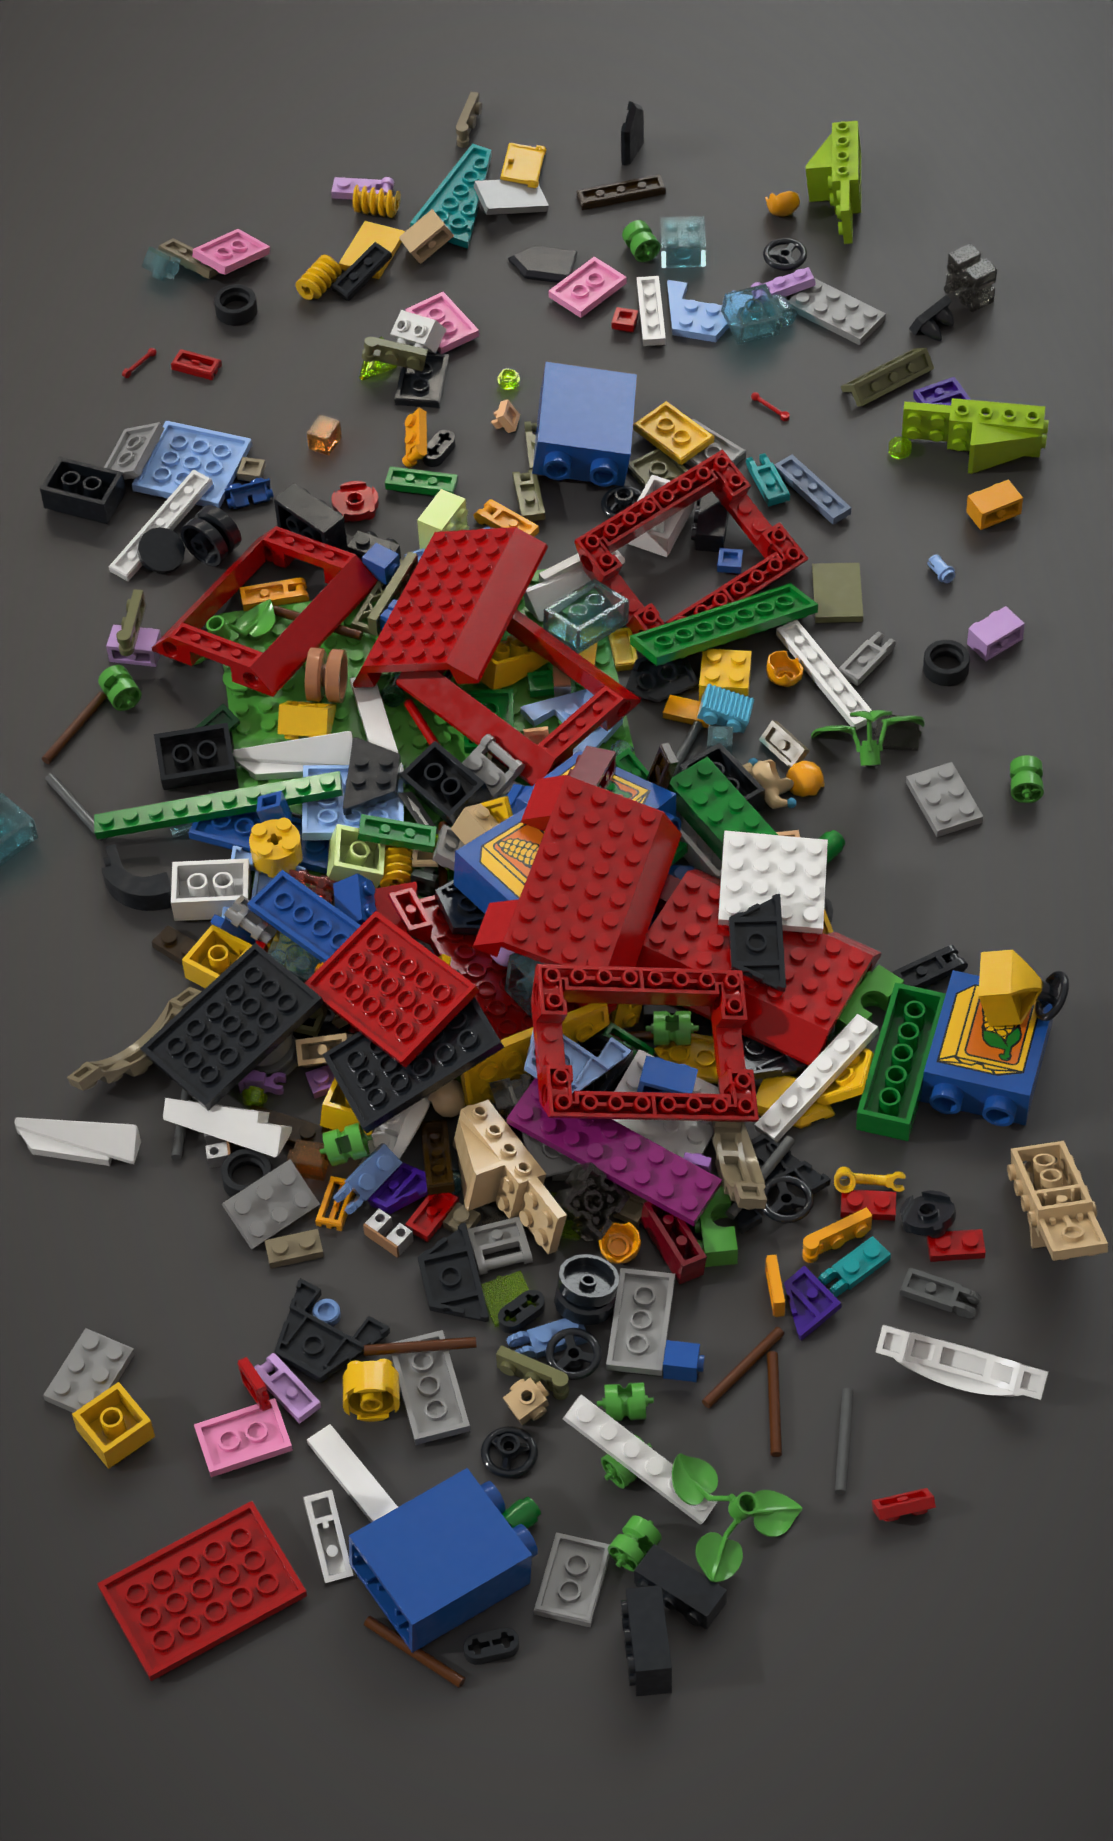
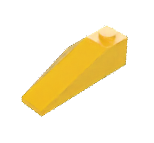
(511, 663)

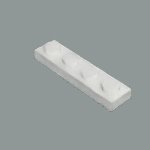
(651, 311)

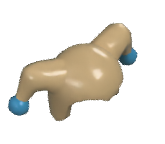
(767, 776)

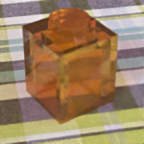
(324, 435)
(308, 1159)

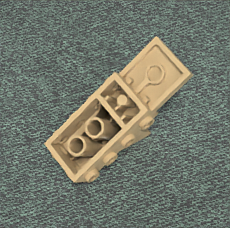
(502, 1170)
(1056, 1201)

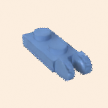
(368, 1177)
(540, 1336)

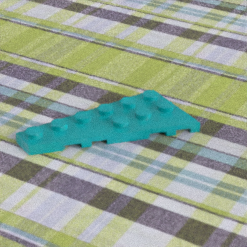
(456, 198)

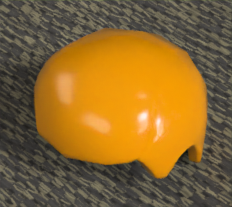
(783, 204)
(783, 670)
(806, 778)
(620, 1243)

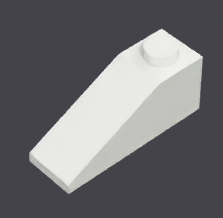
(328, 1535)

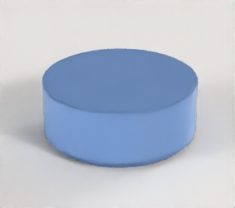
(327, 1311)

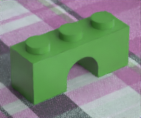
(873, 991)
(717, 1241)

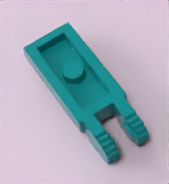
(768, 480)
(856, 1266)

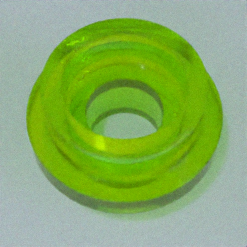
(508, 379)
(254, 1096)

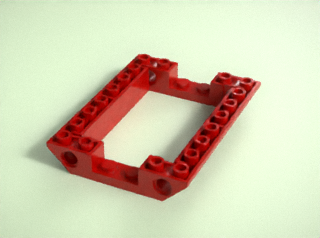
(729, 485)
(269, 671)
(474, 720)
(717, 989)

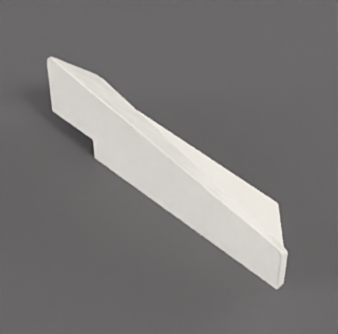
(557, 583)
(287, 758)
(231, 1124)
(80, 1140)

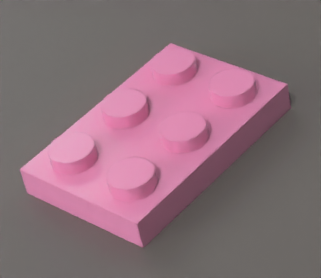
(231, 251)
(587, 287)
(443, 310)
(242, 1438)

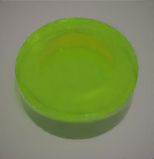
(900, 447)

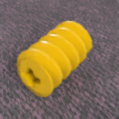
(375, 202)
(318, 278)
(397, 866)

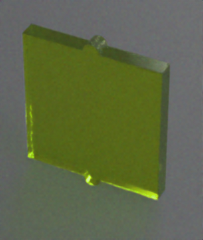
(502, 1291)

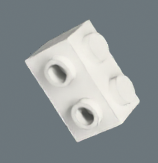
(418, 331)

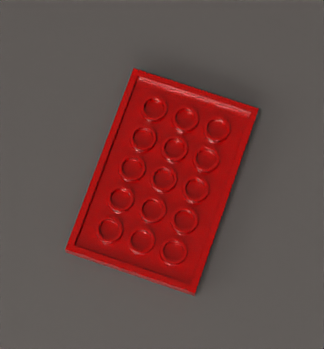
(391, 988)
(201, 1590)

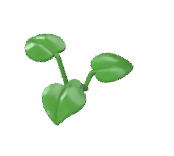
(255, 622)
(870, 750)
(716, 1554)

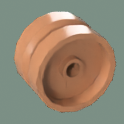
(326, 675)

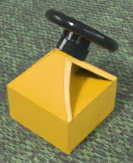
(1011, 988)

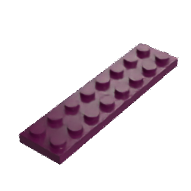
(622, 1156)

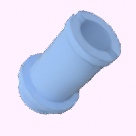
(945, 573)

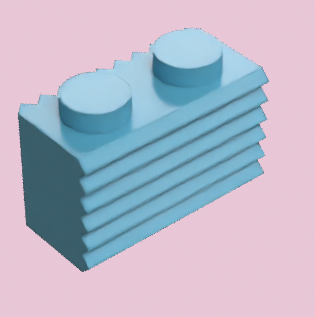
(725, 708)

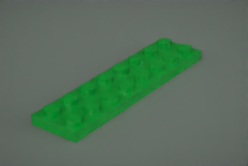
(723, 624)

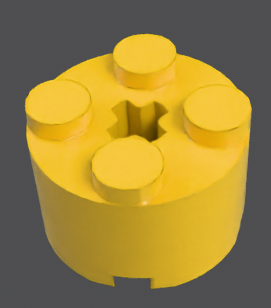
(275, 846)
(371, 1389)

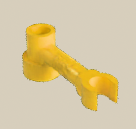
(849, 1184)

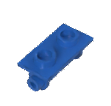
(238, 494)

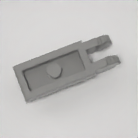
(866, 658)

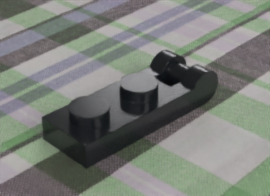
(932, 967)

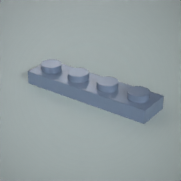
(813, 489)

